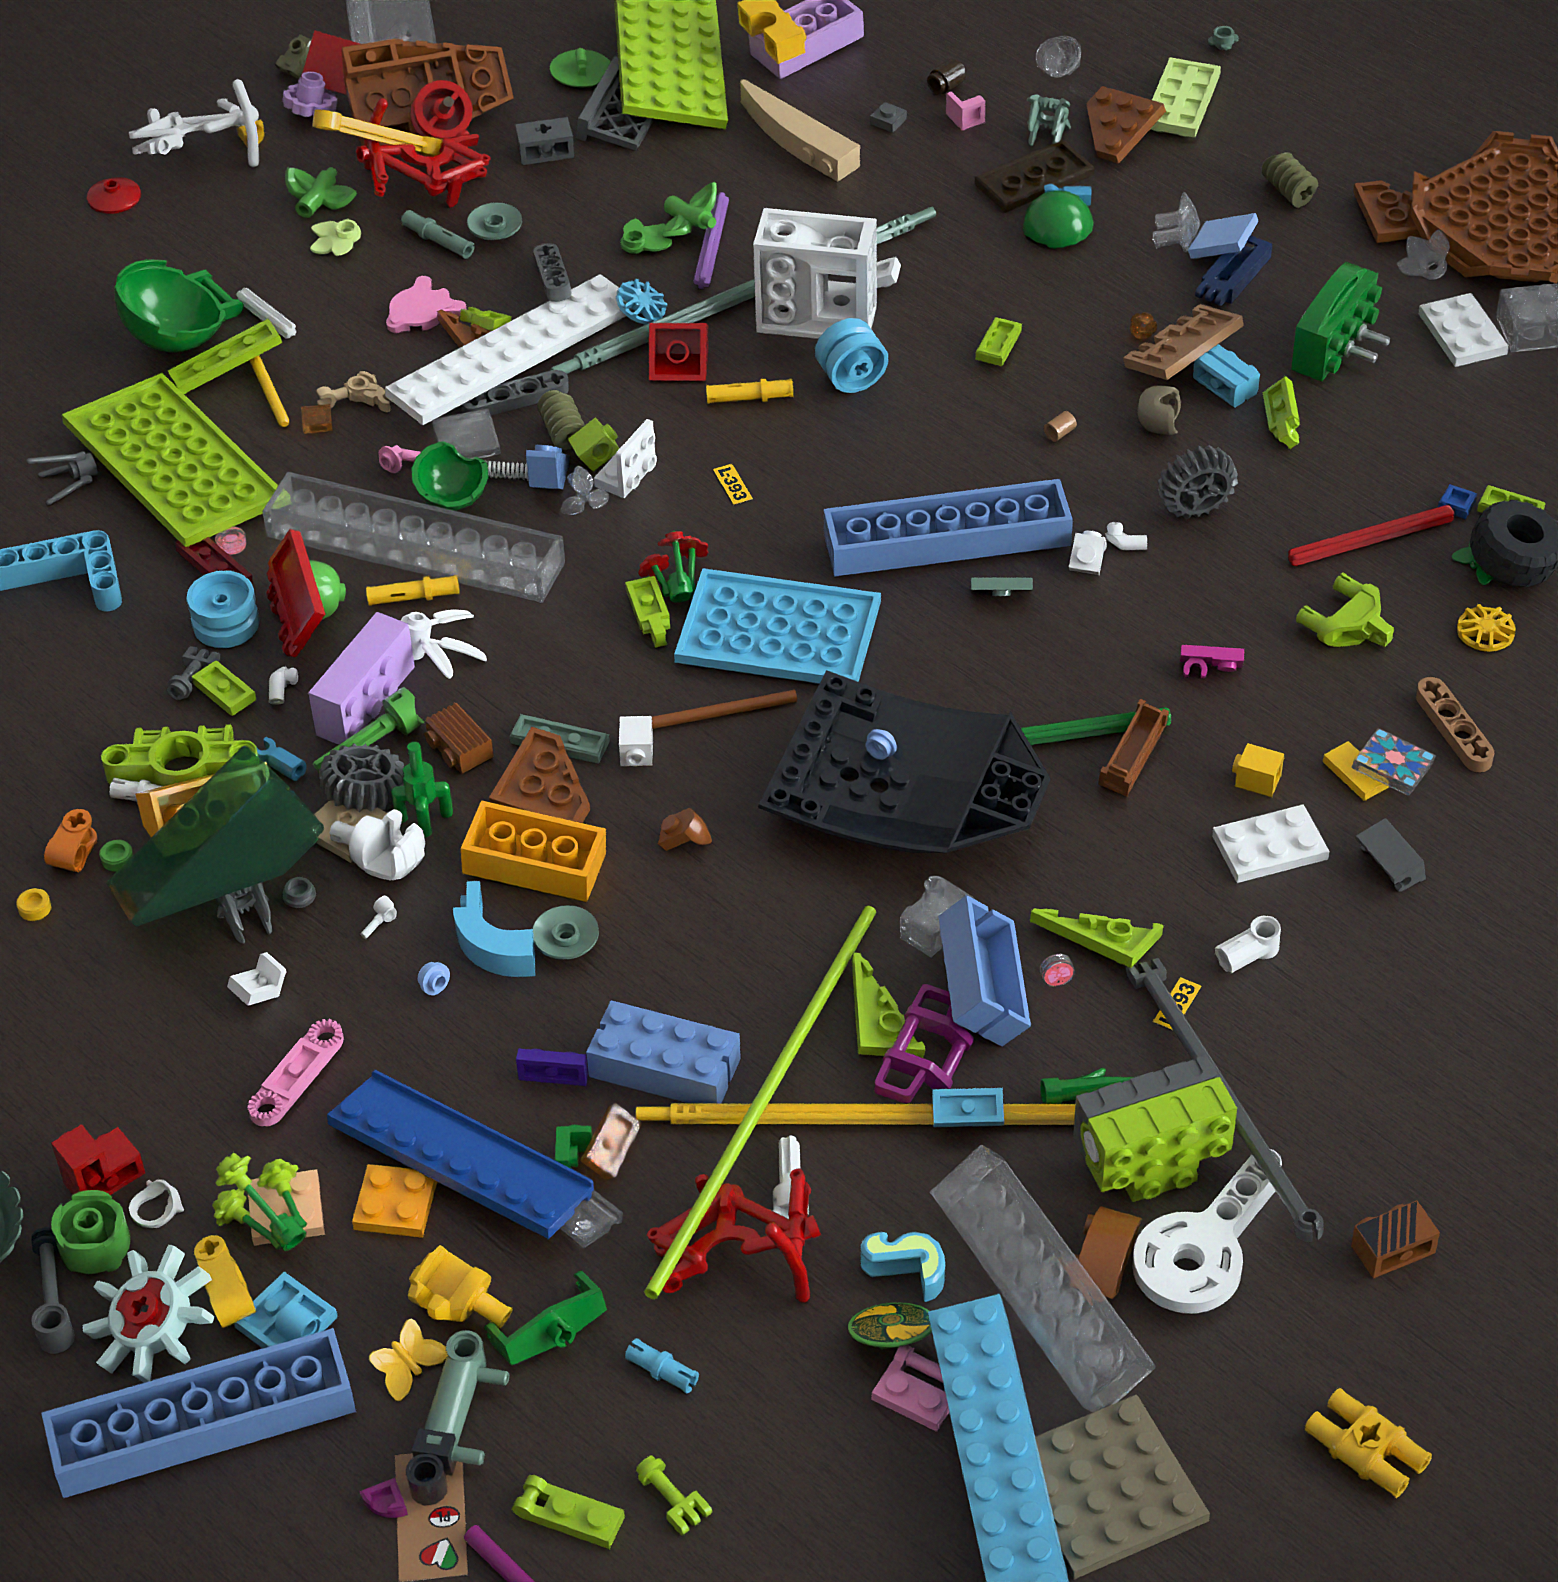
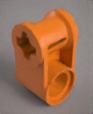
(71, 841)

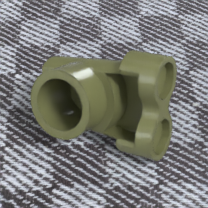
(295, 57)

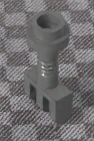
(180, 686)

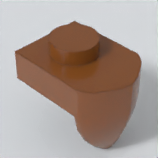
(682, 828)

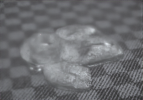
(1424, 254)

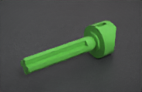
(399, 715)

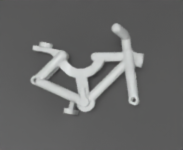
(168, 131)

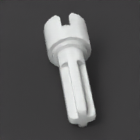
(788, 1160)

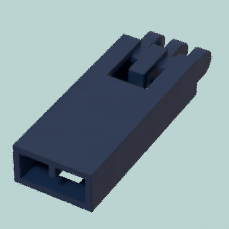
(1235, 270)

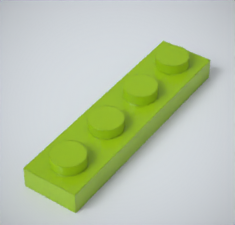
(225, 356)

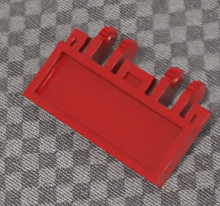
(294, 593)

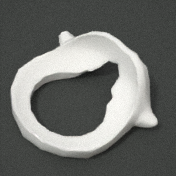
(150, 1192)

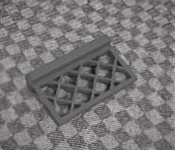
(596, 114)

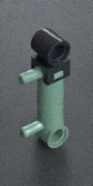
(436, 1445)

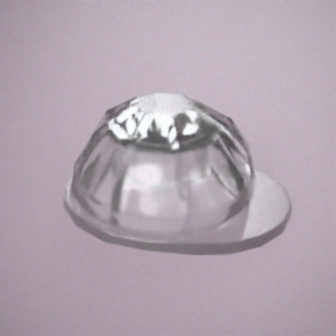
(1059, 56)

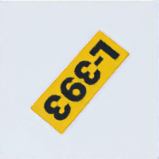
(732, 484)
(1183, 995)

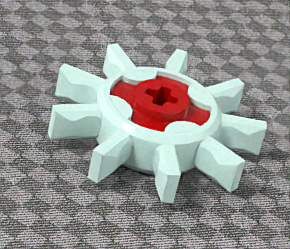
(149, 1313)

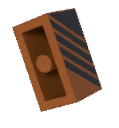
(1395, 1238)

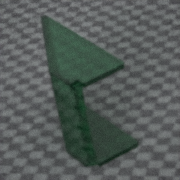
(222, 840)

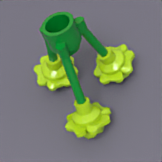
(286, 1230)

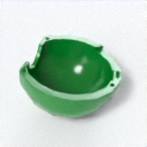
(1058, 219)
(447, 477)

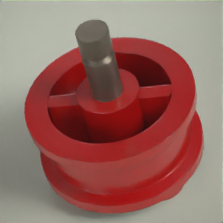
(441, 110)

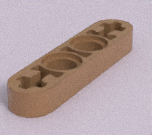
(1459, 722)

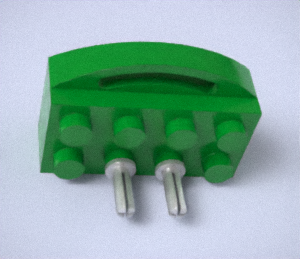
(1336, 320)

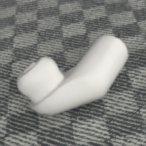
(1122, 541)
(278, 681)

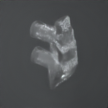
(1177, 226)

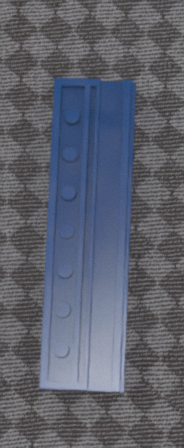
(462, 1154)

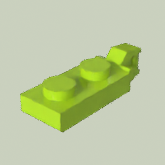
(1282, 412)
(649, 608)

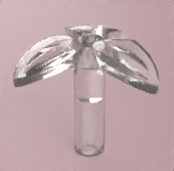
(582, 483)

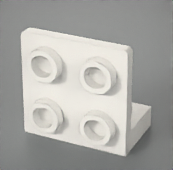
(629, 463)

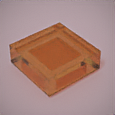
(317, 418)

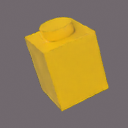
(1258, 769)

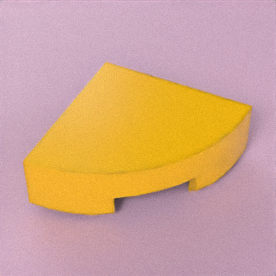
(260, 131)

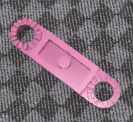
(295, 1072)

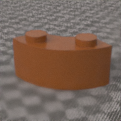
(1108, 1247)

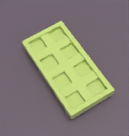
(1185, 94)

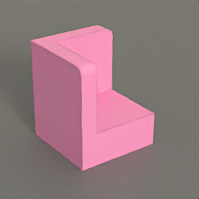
(965, 113)

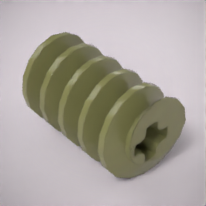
(1290, 178)
(560, 417)

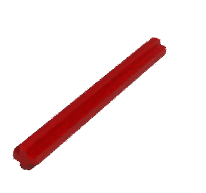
(1370, 535)

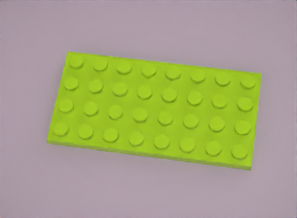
(671, 61)
(172, 459)

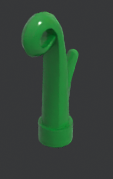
(1057, 1091)

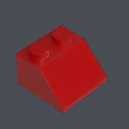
(678, 351)

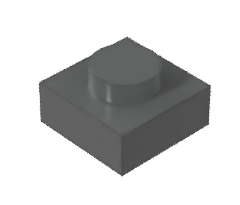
(888, 117)

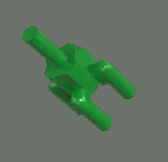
(421, 790)

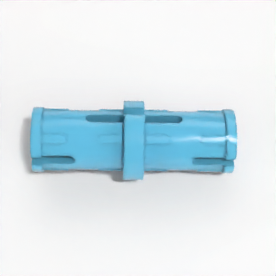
(661, 1365)

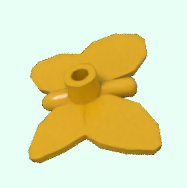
(405, 1356)

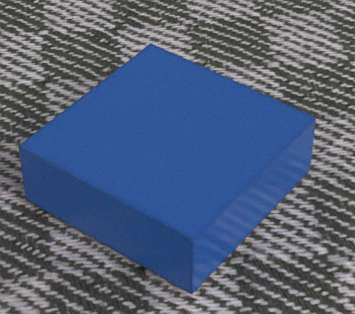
(1459, 500)

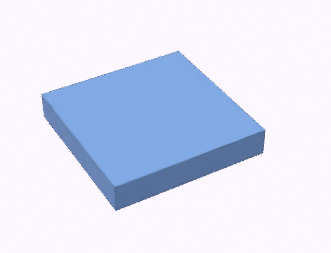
(1223, 236)

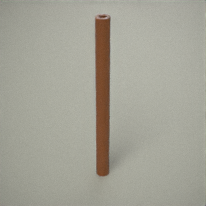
(724, 709)

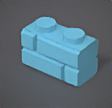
(1226, 375)

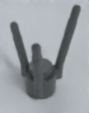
(80, 466)

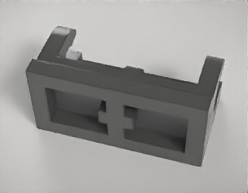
(1393, 854)

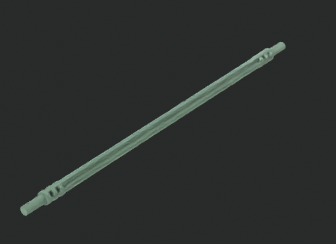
(714, 304)

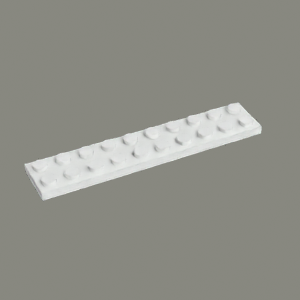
(506, 351)

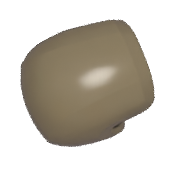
(1156, 412)

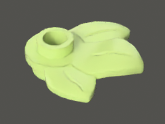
(335, 237)

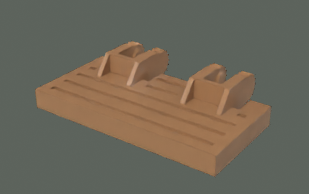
(1184, 342)

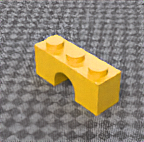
(781, 34)

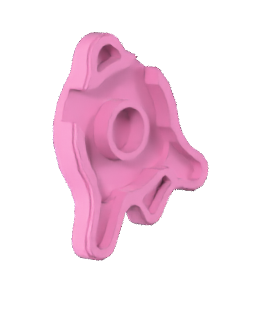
(419, 306)

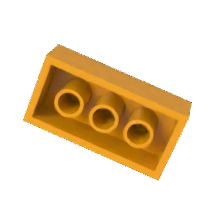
(533, 851)

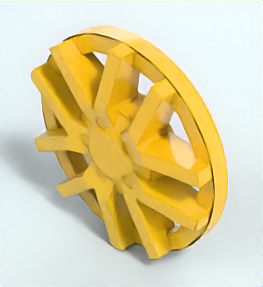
(1486, 628)

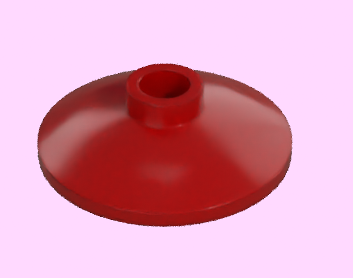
(113, 195)

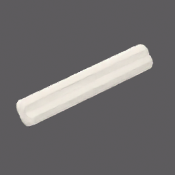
(265, 311)

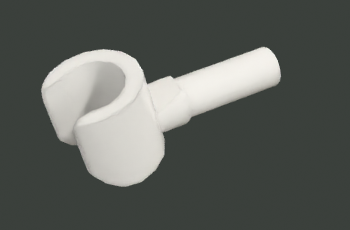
(386, 913)

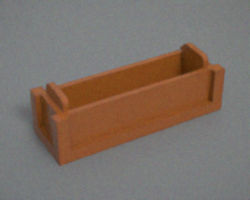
(1134, 749)

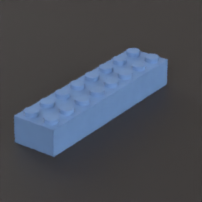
(947, 527)
(197, 1412)

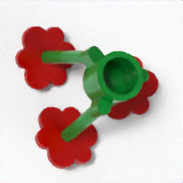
(679, 586)

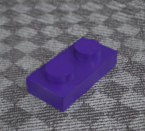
(552, 1067)

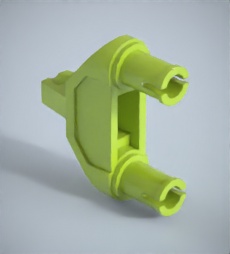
(1354, 621)

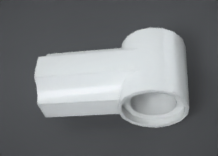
(1250, 944)

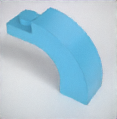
(489, 947)

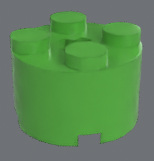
(91, 1232)

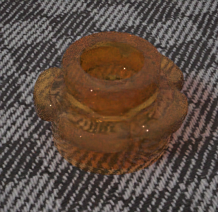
(1138, 330)

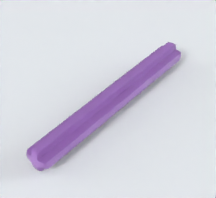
(711, 243)

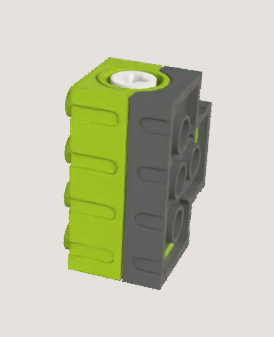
(1155, 1128)

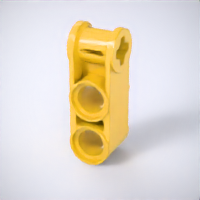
(227, 1288)

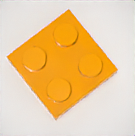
(394, 1201)

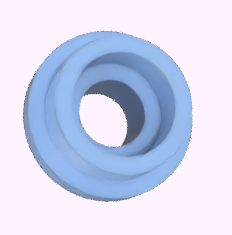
(880, 744)
(433, 978)

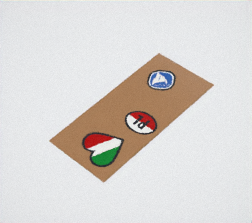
(431, 1535)

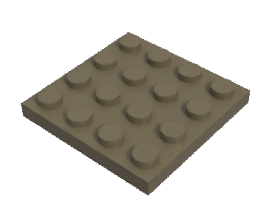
(1115, 1486)

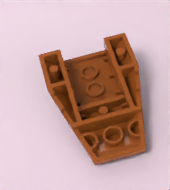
(402, 68)

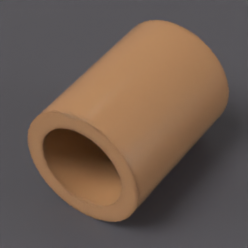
(1060, 426)

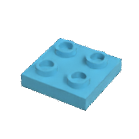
(286, 1313)

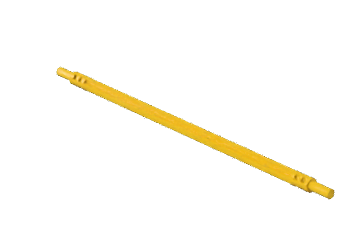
(843, 1113)

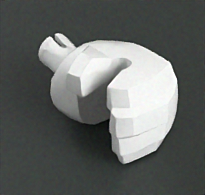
(379, 845)

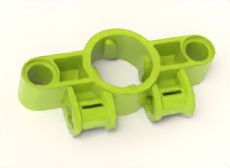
(155, 748)

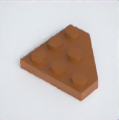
(1120, 121)
(1386, 211)
(542, 779)

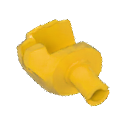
(454, 1289)

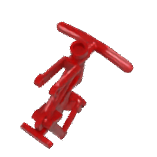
(377, 156)
(781, 1232)

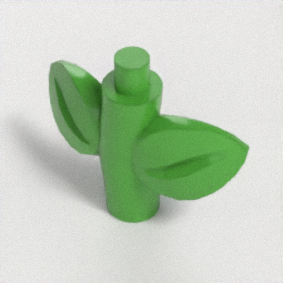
(317, 191)
(687, 215)

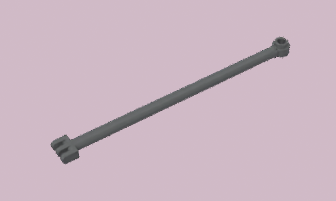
(1270, 1166)

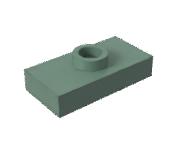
(1001, 586)

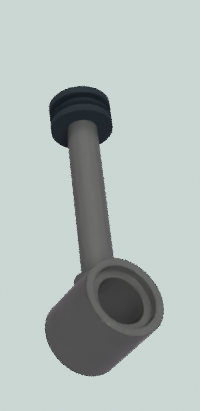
(52, 1319)

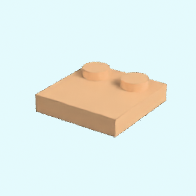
(306, 1197)

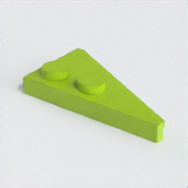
(1101, 934)
(876, 1014)

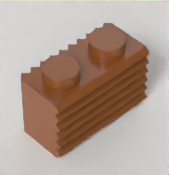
(458, 738)

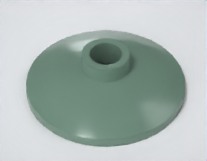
(494, 221)
(561, 923)

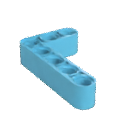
(64, 558)

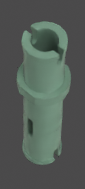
(430, 230)

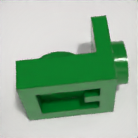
(569, 1142)

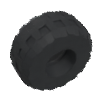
(1515, 543)

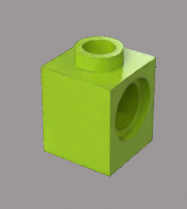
(595, 443)

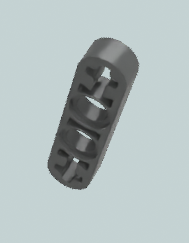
(552, 272)
(513, 390)

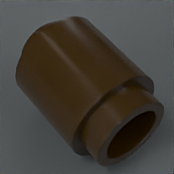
(946, 76)

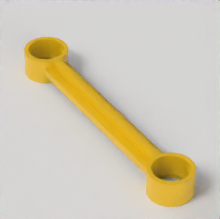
(336, 122)

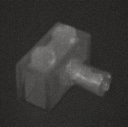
(921, 921)

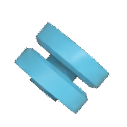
(851, 355)
(223, 609)

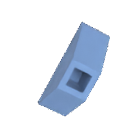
(547, 467)

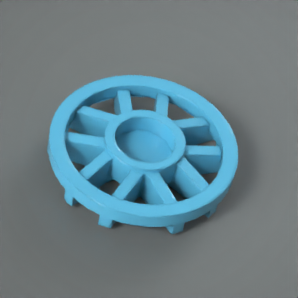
(644, 302)

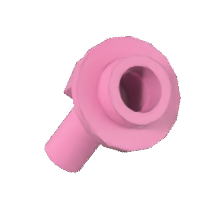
(391, 457)

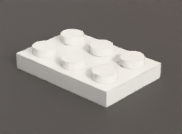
(1463, 329)
(1270, 843)

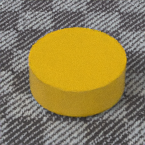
(33, 904)

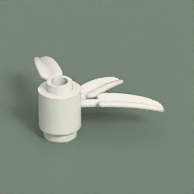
(421, 642)

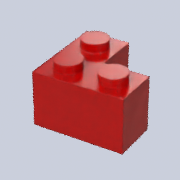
(99, 1163)

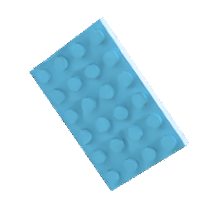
(777, 627)

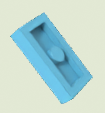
(968, 1107)

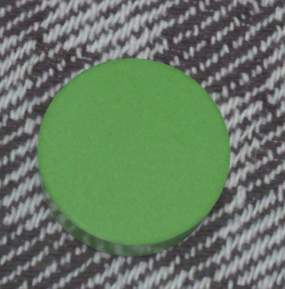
(115, 854)

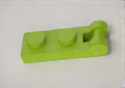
(569, 1512)

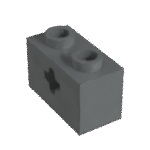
(544, 140)

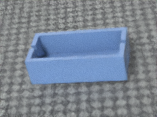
(984, 971)
(663, 1054)

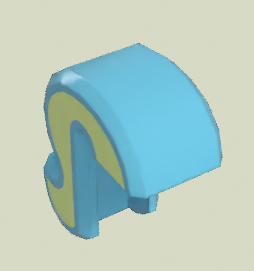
(906, 1254)

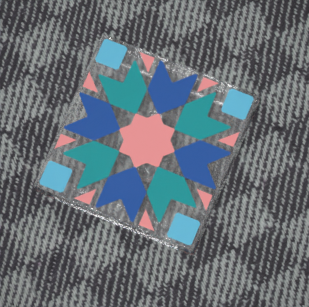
(1393, 761)

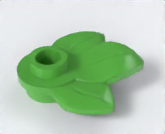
(641, 238)

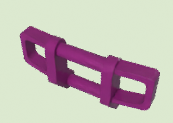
(918, 1067)

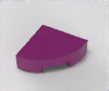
(385, 1499)

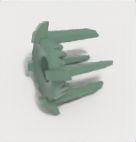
(1057, 122)

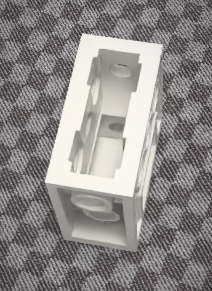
(795, 270)

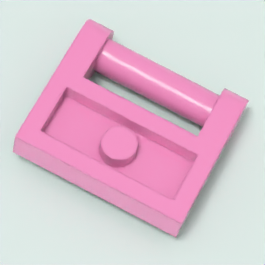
(909, 1394)

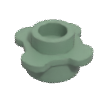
(1223, 37)

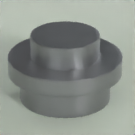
(299, 892)

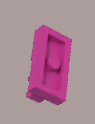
(1225, 658)

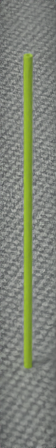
(758, 1106)

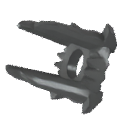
(230, 905)

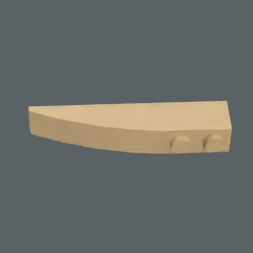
(801, 134)

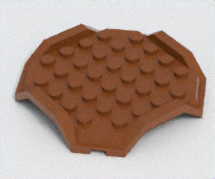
(1496, 209)

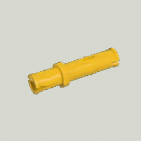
(749, 391)
(412, 590)

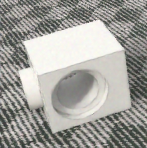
(636, 741)

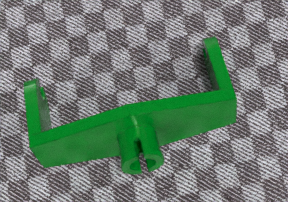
(552, 1325)

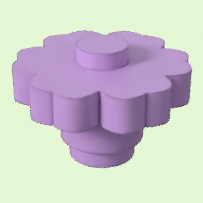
(309, 95)

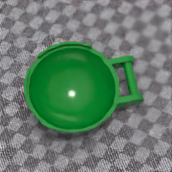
(171, 308)

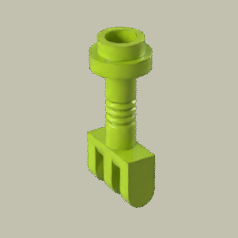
(651, 1471)

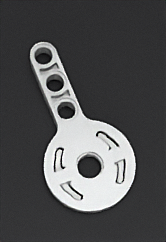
(1202, 1239)

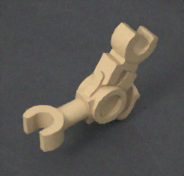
(358, 389)

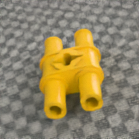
(1357, 1444)

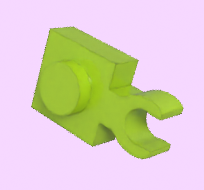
(486, 319)

